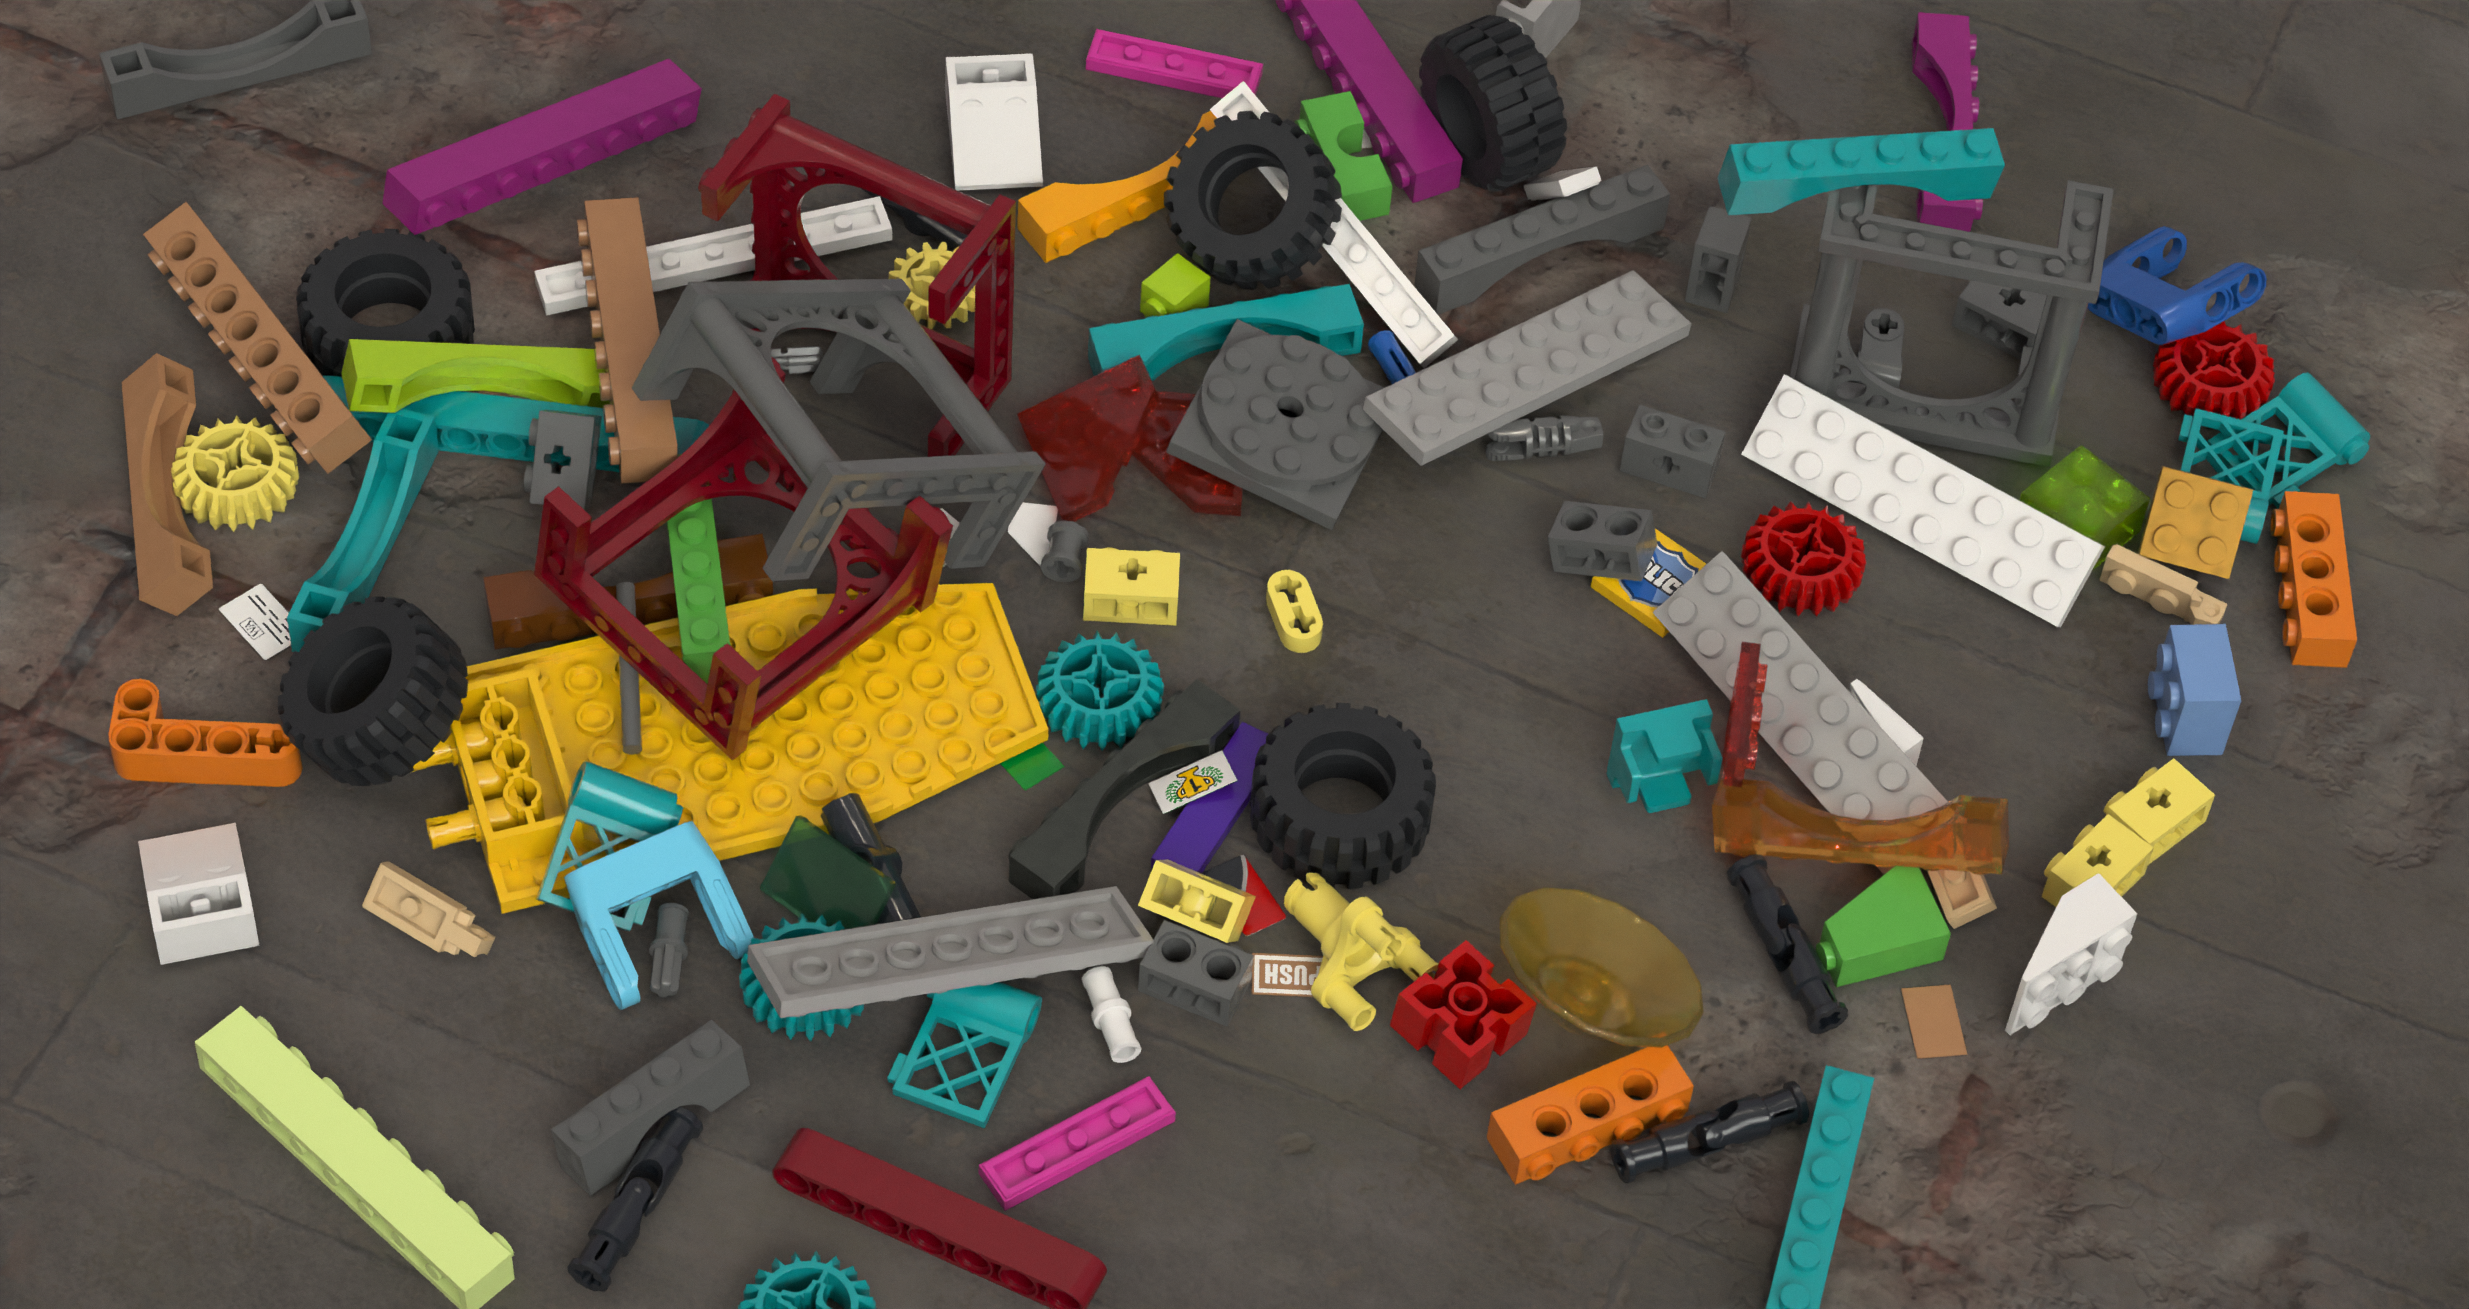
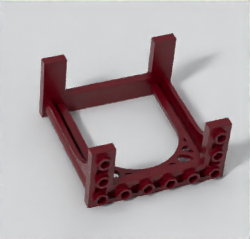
(985, 259)
(736, 693)

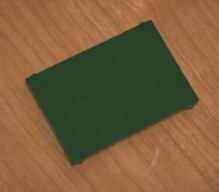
(825, 878)

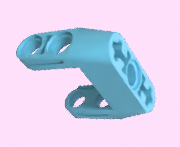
(640, 873)

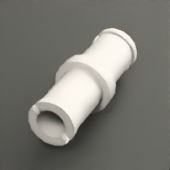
(1111, 1014)

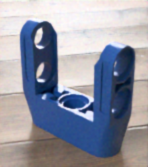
(2160, 310)

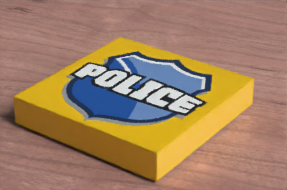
(1666, 573)

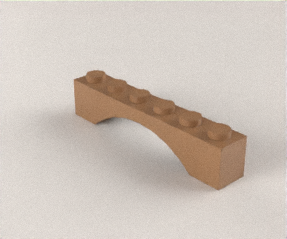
(157, 414)

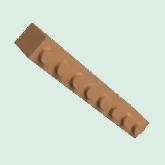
(627, 333)

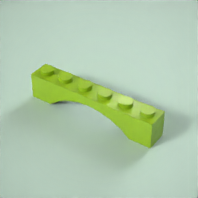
(397, 373)

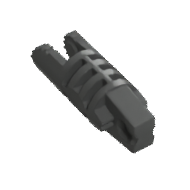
(1544, 437)

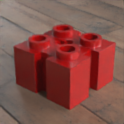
(1463, 1014)

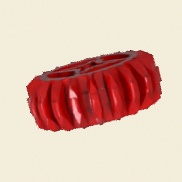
(2215, 372)
(1803, 558)

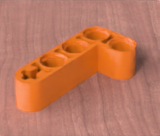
(258, 750)

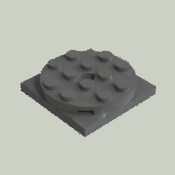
(1244, 438)

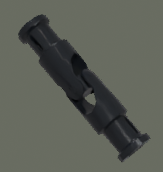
(1785, 939)
(1733, 1122)
(619, 1223)

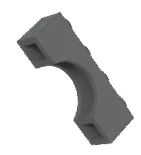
(603, 1135)

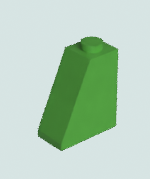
(1884, 930)

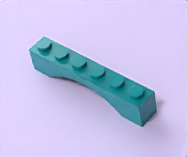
(1778, 173)
(1318, 315)
(392, 481)
(1820, 1190)

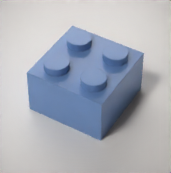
(2195, 690)

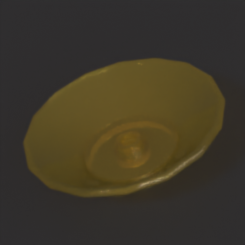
(1600, 968)

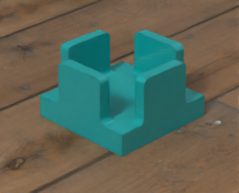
(1655, 750)

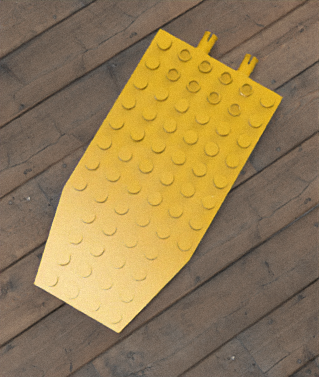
(890, 721)

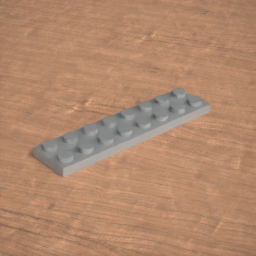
(1526, 367)
(1805, 708)
(948, 951)

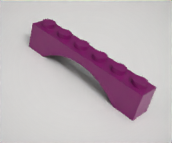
(1943, 63)

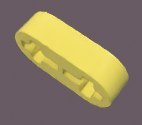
(1286, 613)

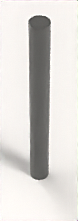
(629, 683)

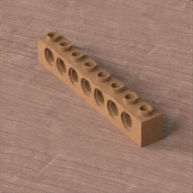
(257, 339)

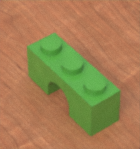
(1338, 131)

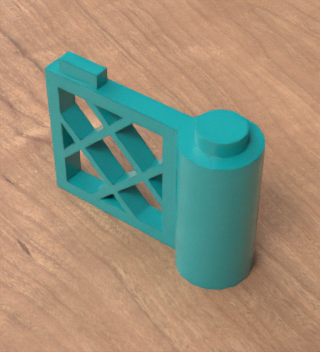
(2318, 426)
(2235, 432)
(615, 805)
(991, 1014)

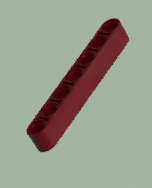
(939, 1221)

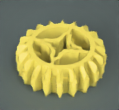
(231, 464)

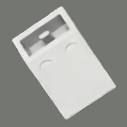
(993, 121)
(198, 893)
(2076, 949)

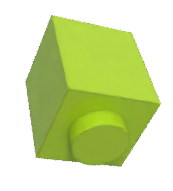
(1175, 288)

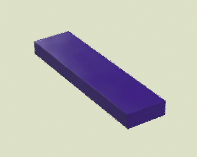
(1210, 818)

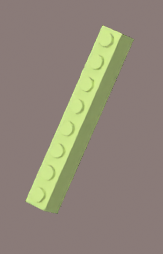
(356, 1160)

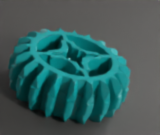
(1073, 703)
(763, 1010)
(807, 1286)

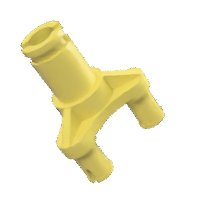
(1353, 946)

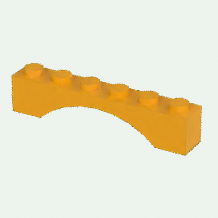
(1072, 215)

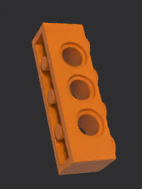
(2314, 579)
(1603, 1091)

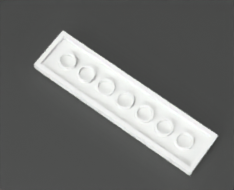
(1923, 501)

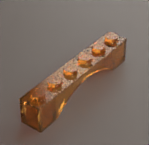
(1958, 836)

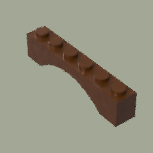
(529, 613)

